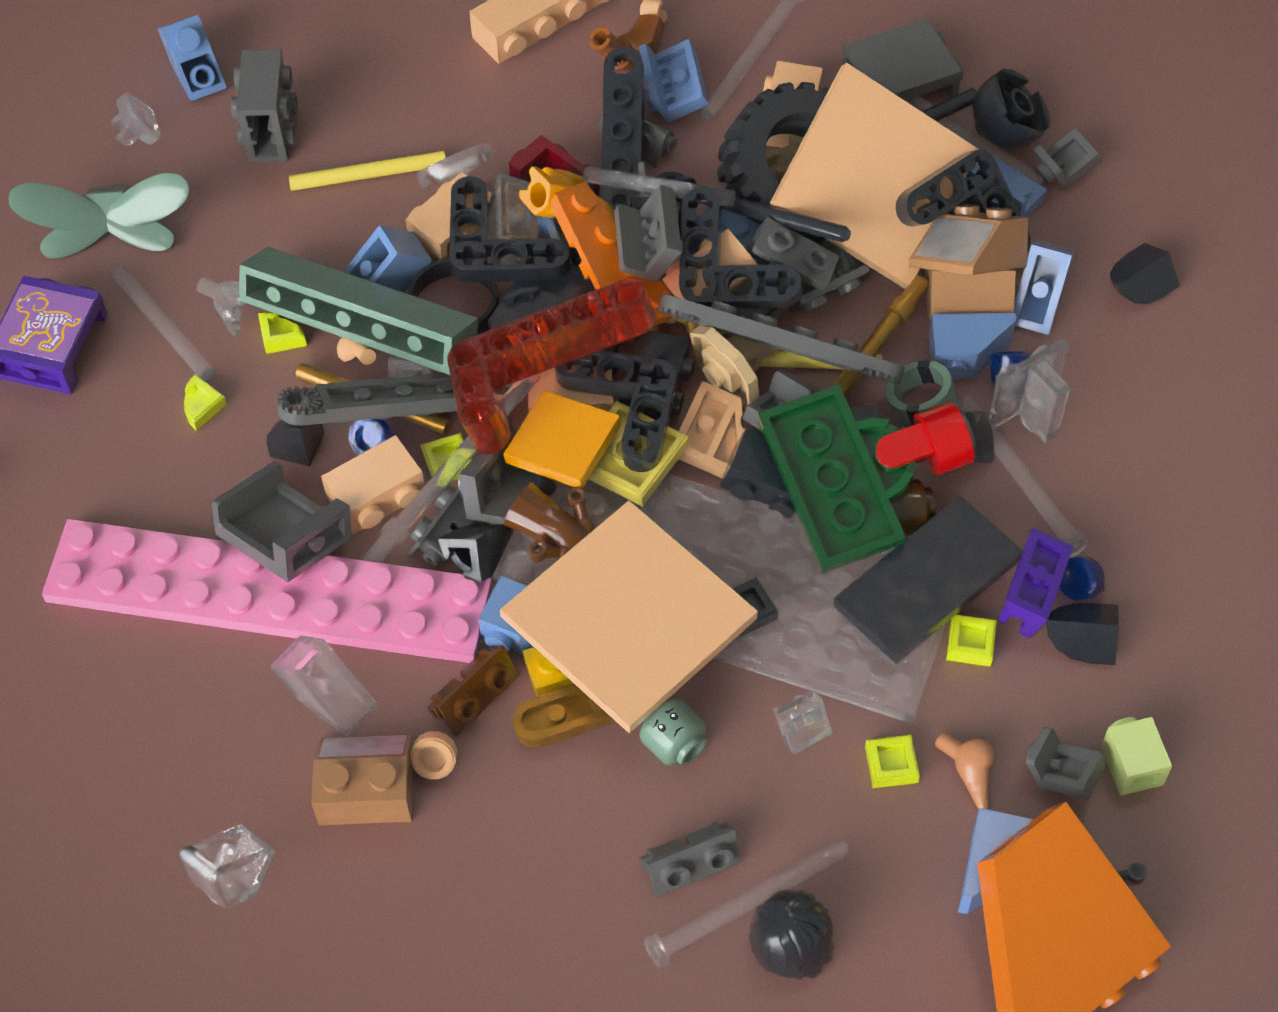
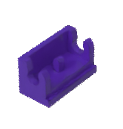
(1036, 581)

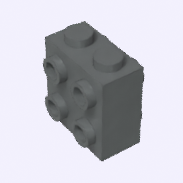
(264, 105)

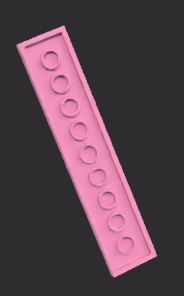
(224, 588)

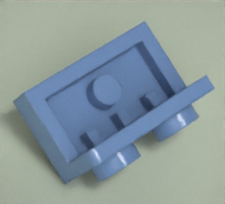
(674, 80)

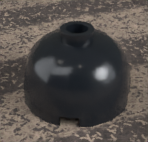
(1008, 111)

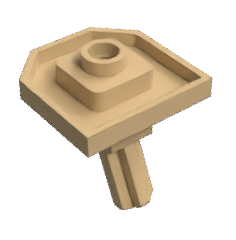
(729, 361)

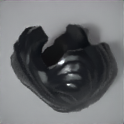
(792, 934)

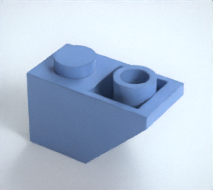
(192, 57)

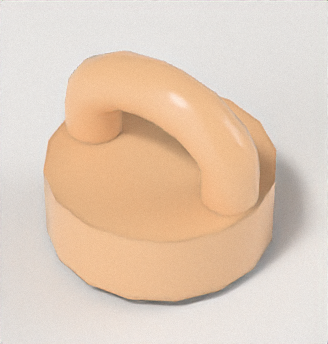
(433, 755)

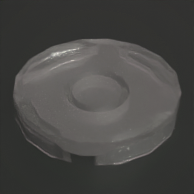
(453, 165)

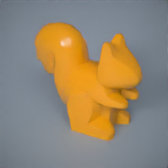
(545, 185)

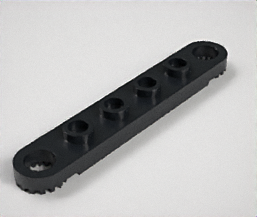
(622, 121)

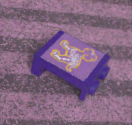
(46, 332)

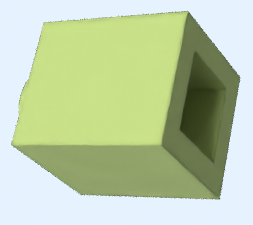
(1135, 755)

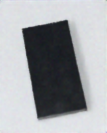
(927, 579)

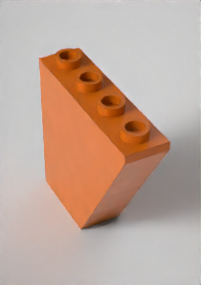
(1062, 920)

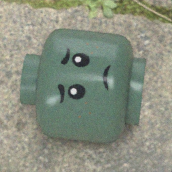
(674, 733)

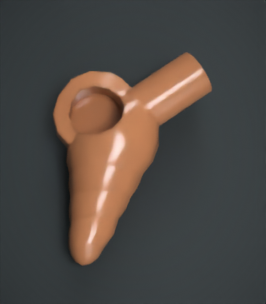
(972, 764)

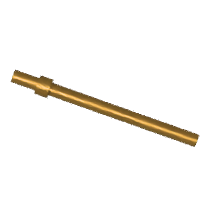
(897, 314)

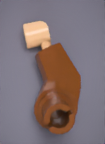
(645, 30)

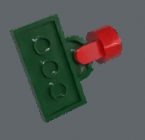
(851, 471)

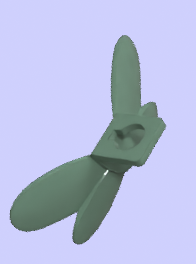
(117, 209)

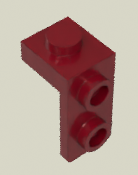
(544, 154)

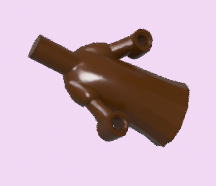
(548, 523)

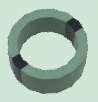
(914, 375)

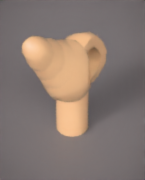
(349, 349)

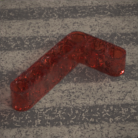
(535, 345)

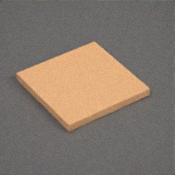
(857, 163)
(628, 615)

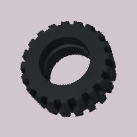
(744, 147)

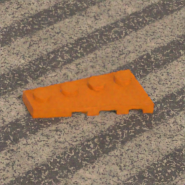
(593, 234)

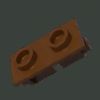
(483, 682)

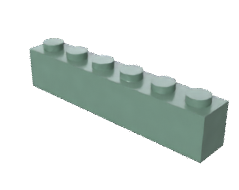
(353, 308)

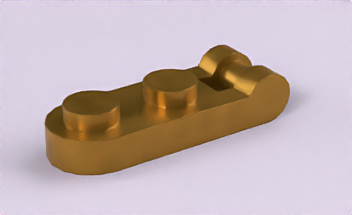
(557, 717)

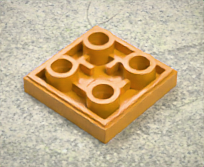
(562, 439)

